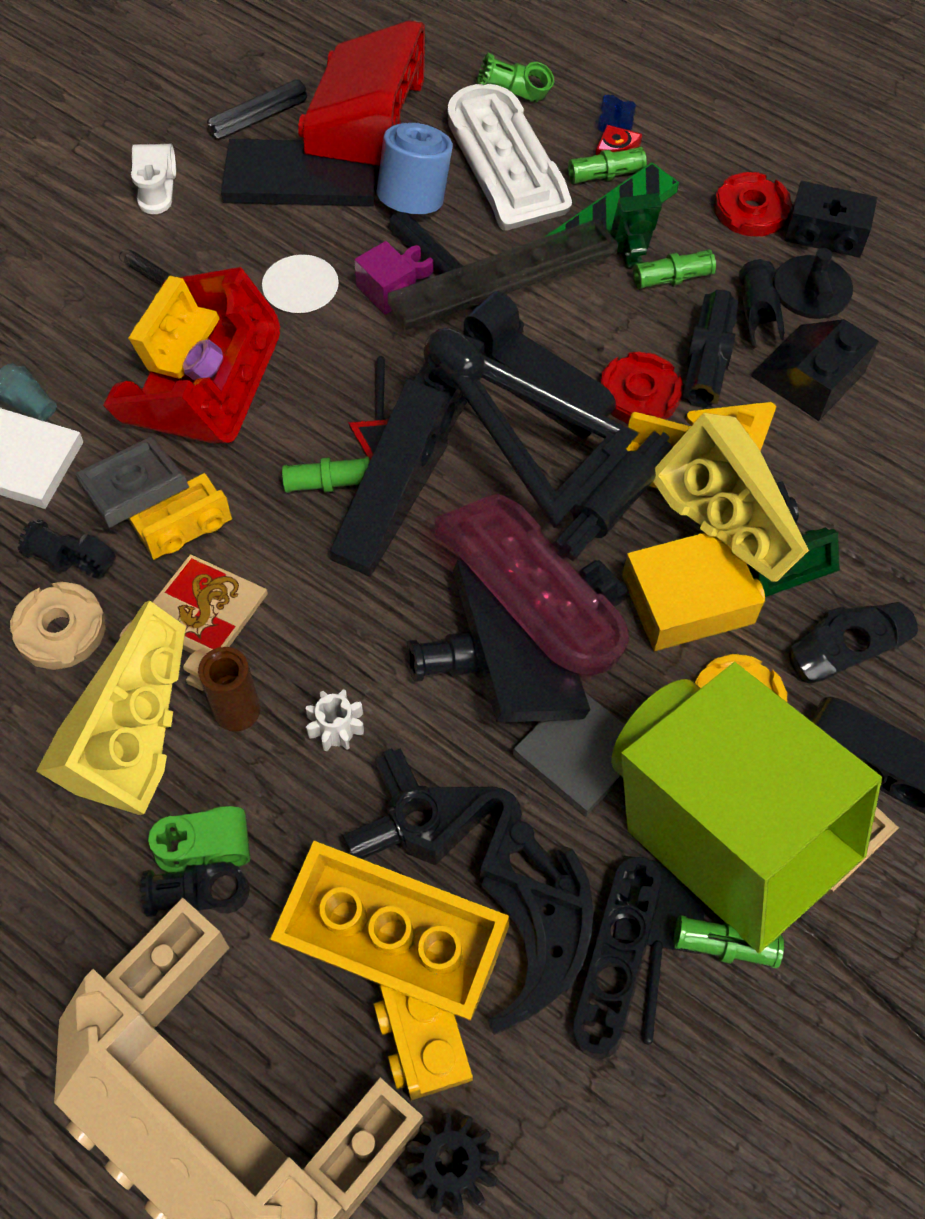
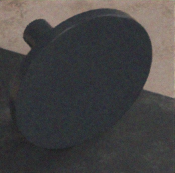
(813, 285)

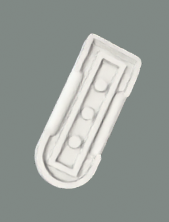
(507, 156)

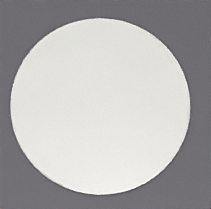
(300, 283)

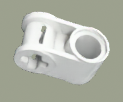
(154, 175)

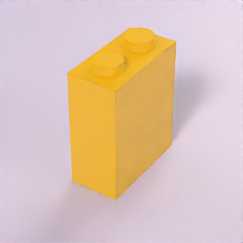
(691, 590)

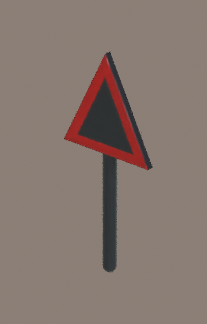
(370, 432)

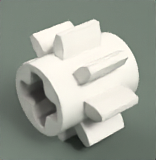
(331, 709)

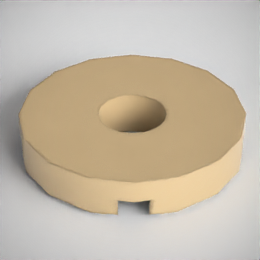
(64, 647)

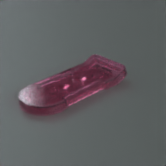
(536, 584)

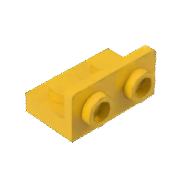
(426, 1042)

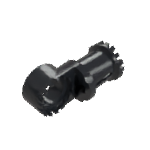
(64, 551)
(193, 885)

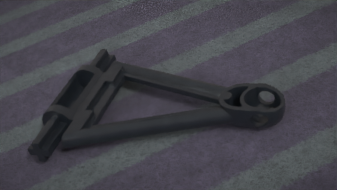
(599, 488)

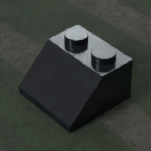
(818, 365)

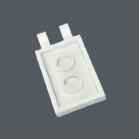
(34, 457)

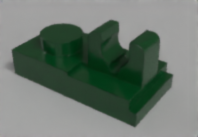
(634, 225)
(816, 563)

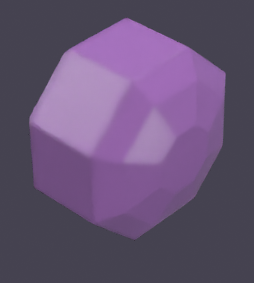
(203, 360)

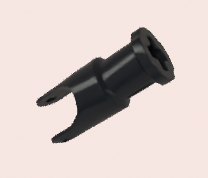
(761, 299)
(451, 655)

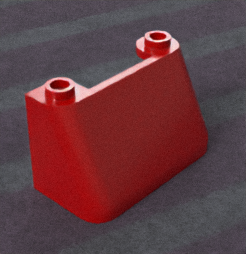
(364, 93)
(213, 406)

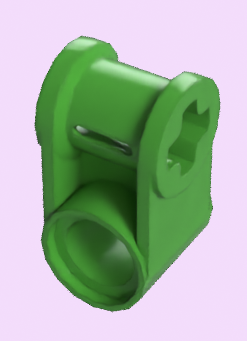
(204, 837)

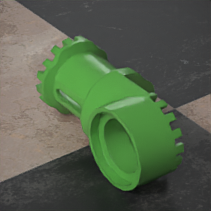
(516, 77)

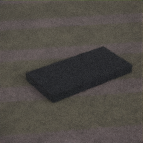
(284, 174)
(516, 672)

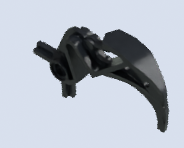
(453, 815)

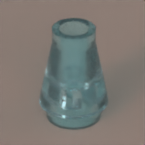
(24, 392)

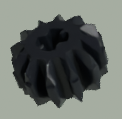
(449, 1184)

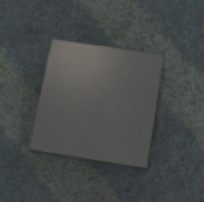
(131, 481)
(574, 756)

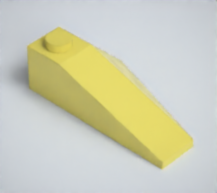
(728, 490)
(117, 728)

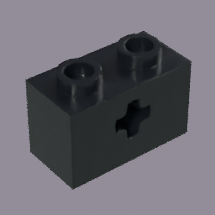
(831, 219)

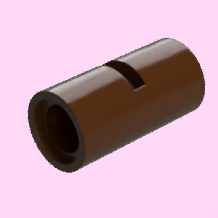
(229, 688)

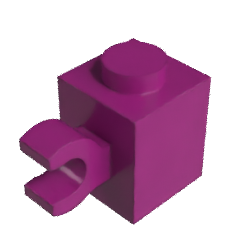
(386, 270)

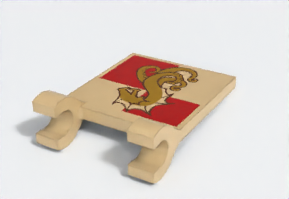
(210, 605)

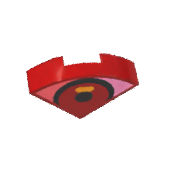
(618, 139)

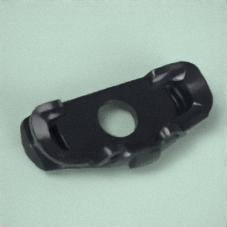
(823, 648)

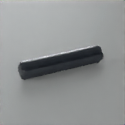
(257, 109)

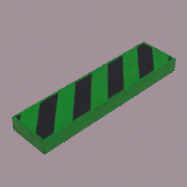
(646, 181)

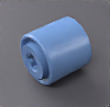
(414, 168)

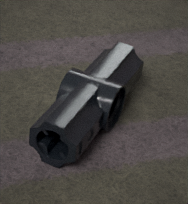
(711, 349)

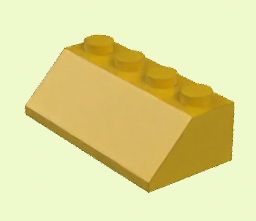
(392, 930)

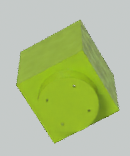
(744, 799)

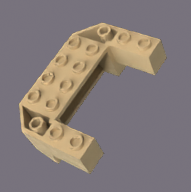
(173, 1127)

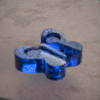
(616, 113)

